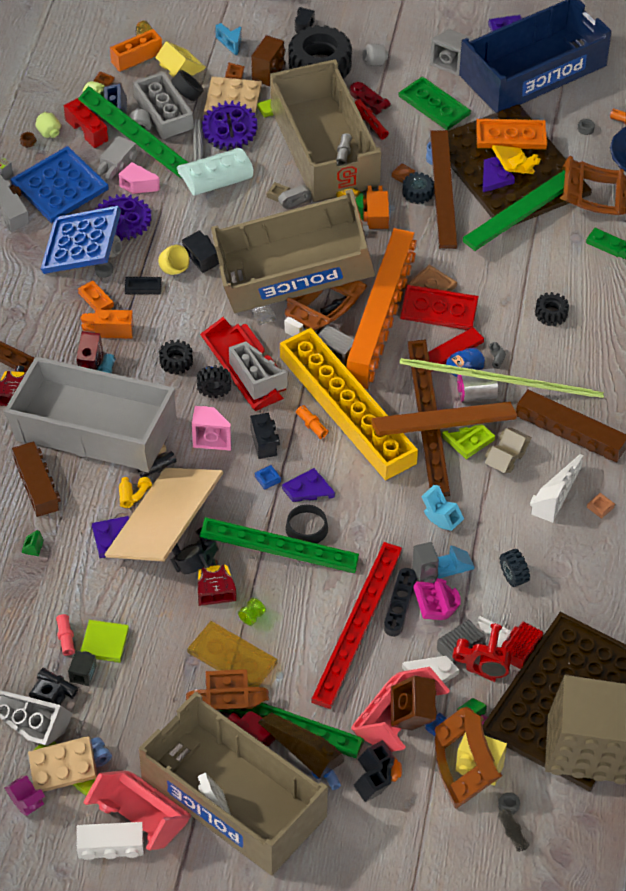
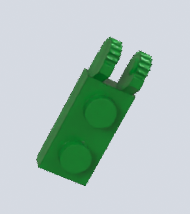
(607, 243)

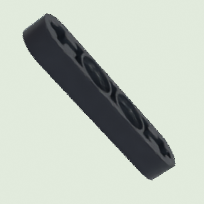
(397, 601)

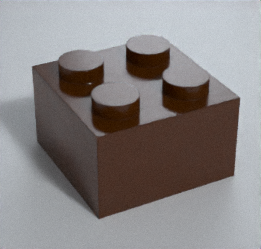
(268, 59)
(413, 703)

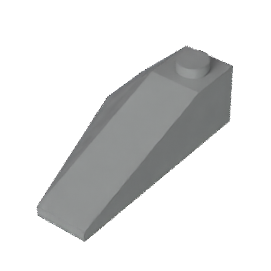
(34, 718)

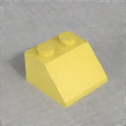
(178, 58)

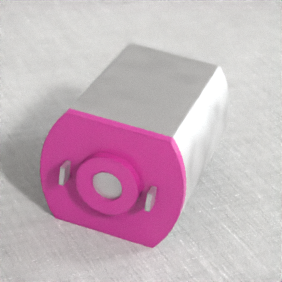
(476, 388)

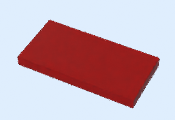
(439, 307)

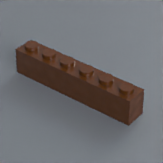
(571, 425)

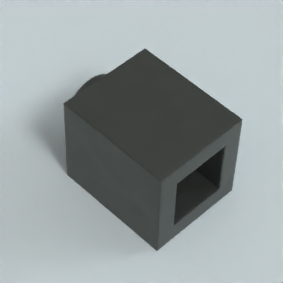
(82, 668)

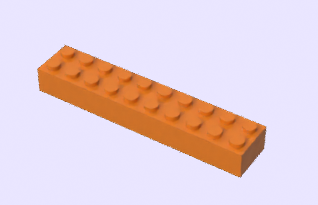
(382, 306)

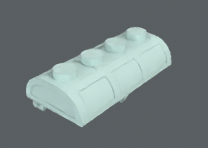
(216, 171)

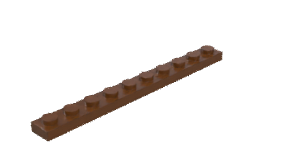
(426, 402)

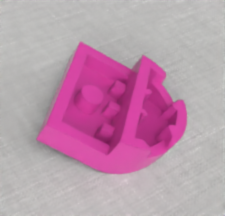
(436, 599)

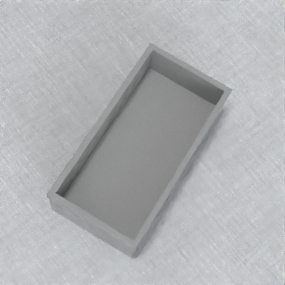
(92, 413)

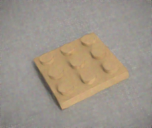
(231, 89)

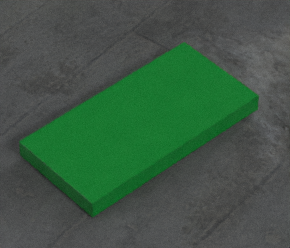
(434, 103)

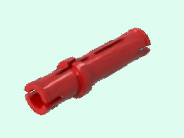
(380, 130)

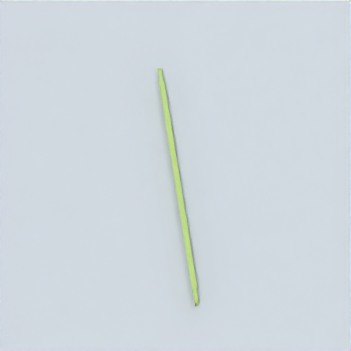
(502, 378)

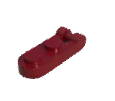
(370, 98)

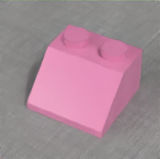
(210, 429)

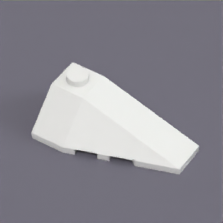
(553, 493)

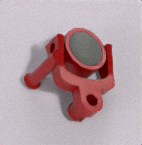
(493, 660)

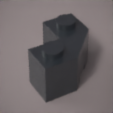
(377, 763)

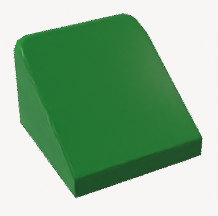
(359, 200)
(477, 706)

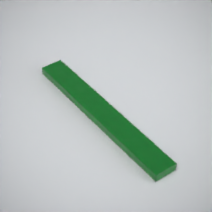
(132, 130)
(515, 212)
(279, 545)
(343, 741)

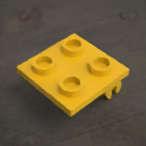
(515, 160)

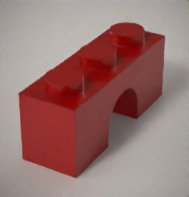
(81, 116)

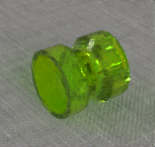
(253, 610)

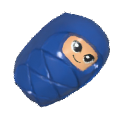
(468, 358)

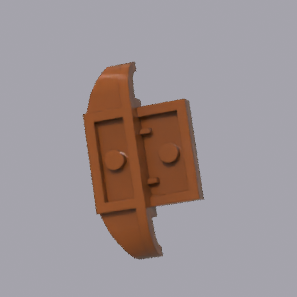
(230, 691)

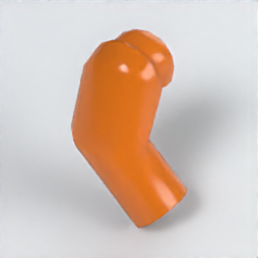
(396, 771)

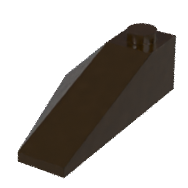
(306, 746)

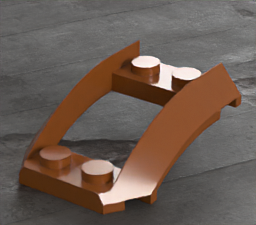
(573, 186)
(310, 318)
(480, 776)

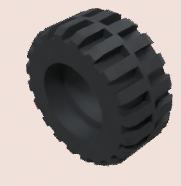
(320, 41)

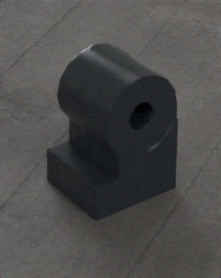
(304, 19)
(47, 692)

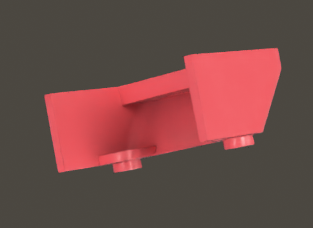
(375, 720)
(139, 802)

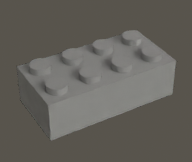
(164, 104)

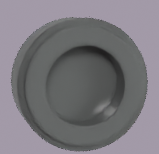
(586, 126)
(104, 270)
(509, 801)

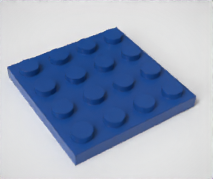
(59, 184)
(81, 240)

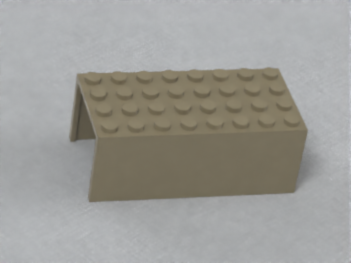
(588, 730)

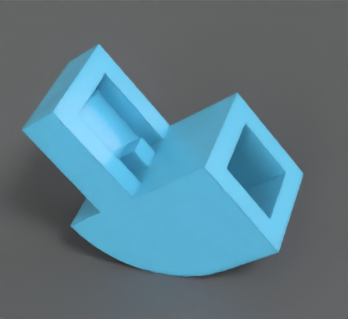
(439, 511)

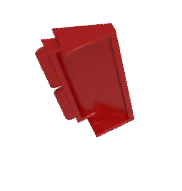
(219, 339)

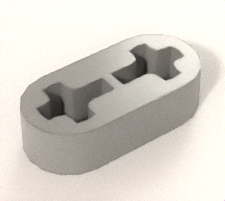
(294, 196)

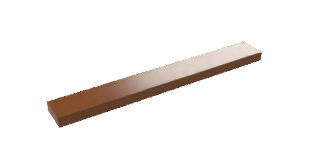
(443, 418)

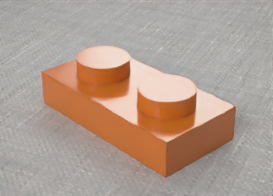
(95, 296)

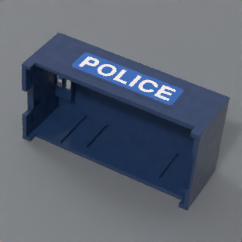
(534, 55)

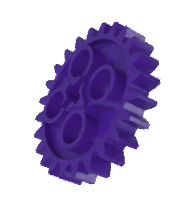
(217, 128)
(133, 217)

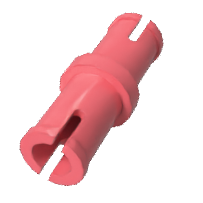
(65, 635)

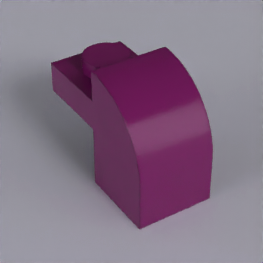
(24, 795)

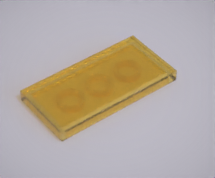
(229, 652)

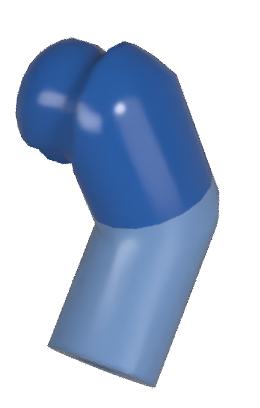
(332, 779)

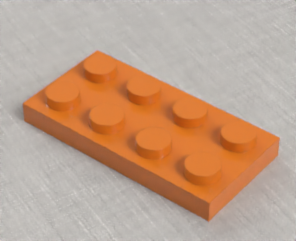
(511, 133)

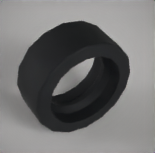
(187, 85)

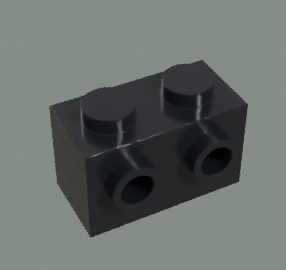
(201, 251)
(263, 435)

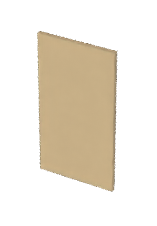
(164, 514)

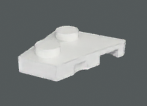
(441, 666)

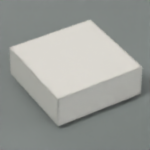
(292, 326)

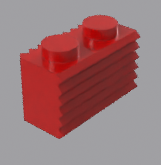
(522, 643)

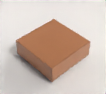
(600, 505)

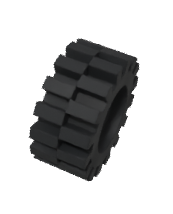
(551, 316)
(176, 365)
(214, 381)

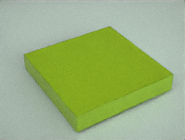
(105, 640)

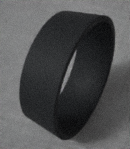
(314, 538)

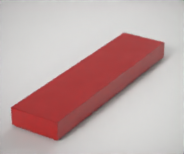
(465, 340)

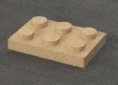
(63, 764)

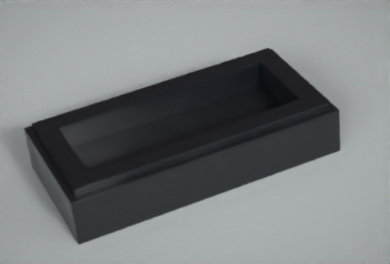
(143, 285)

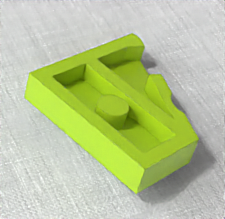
(469, 440)

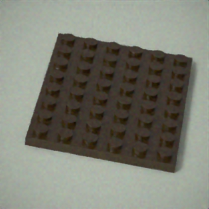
(468, 164)
(523, 710)

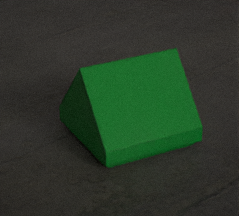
(33, 544)

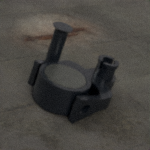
(194, 556)

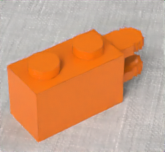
(377, 208)
(109, 323)

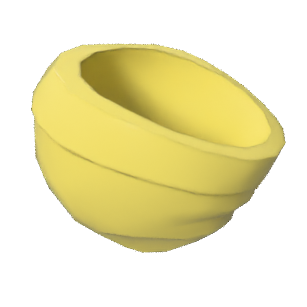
(174, 260)

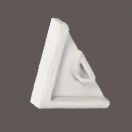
(485, 628)

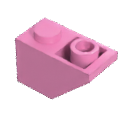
(138, 180)

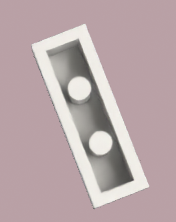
(110, 840)

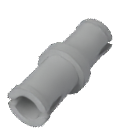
(343, 149)

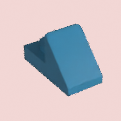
(229, 38)
(454, 563)

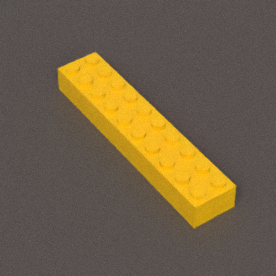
(346, 402)

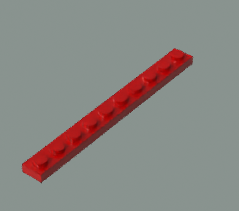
(356, 626)

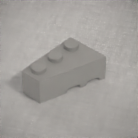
(12, 210)
(256, 371)

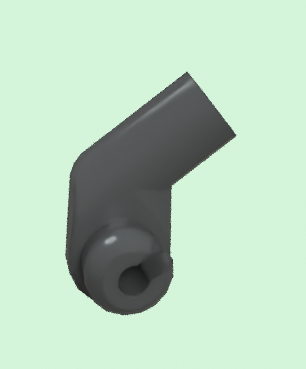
(498, 354)

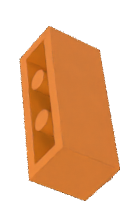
(135, 50)

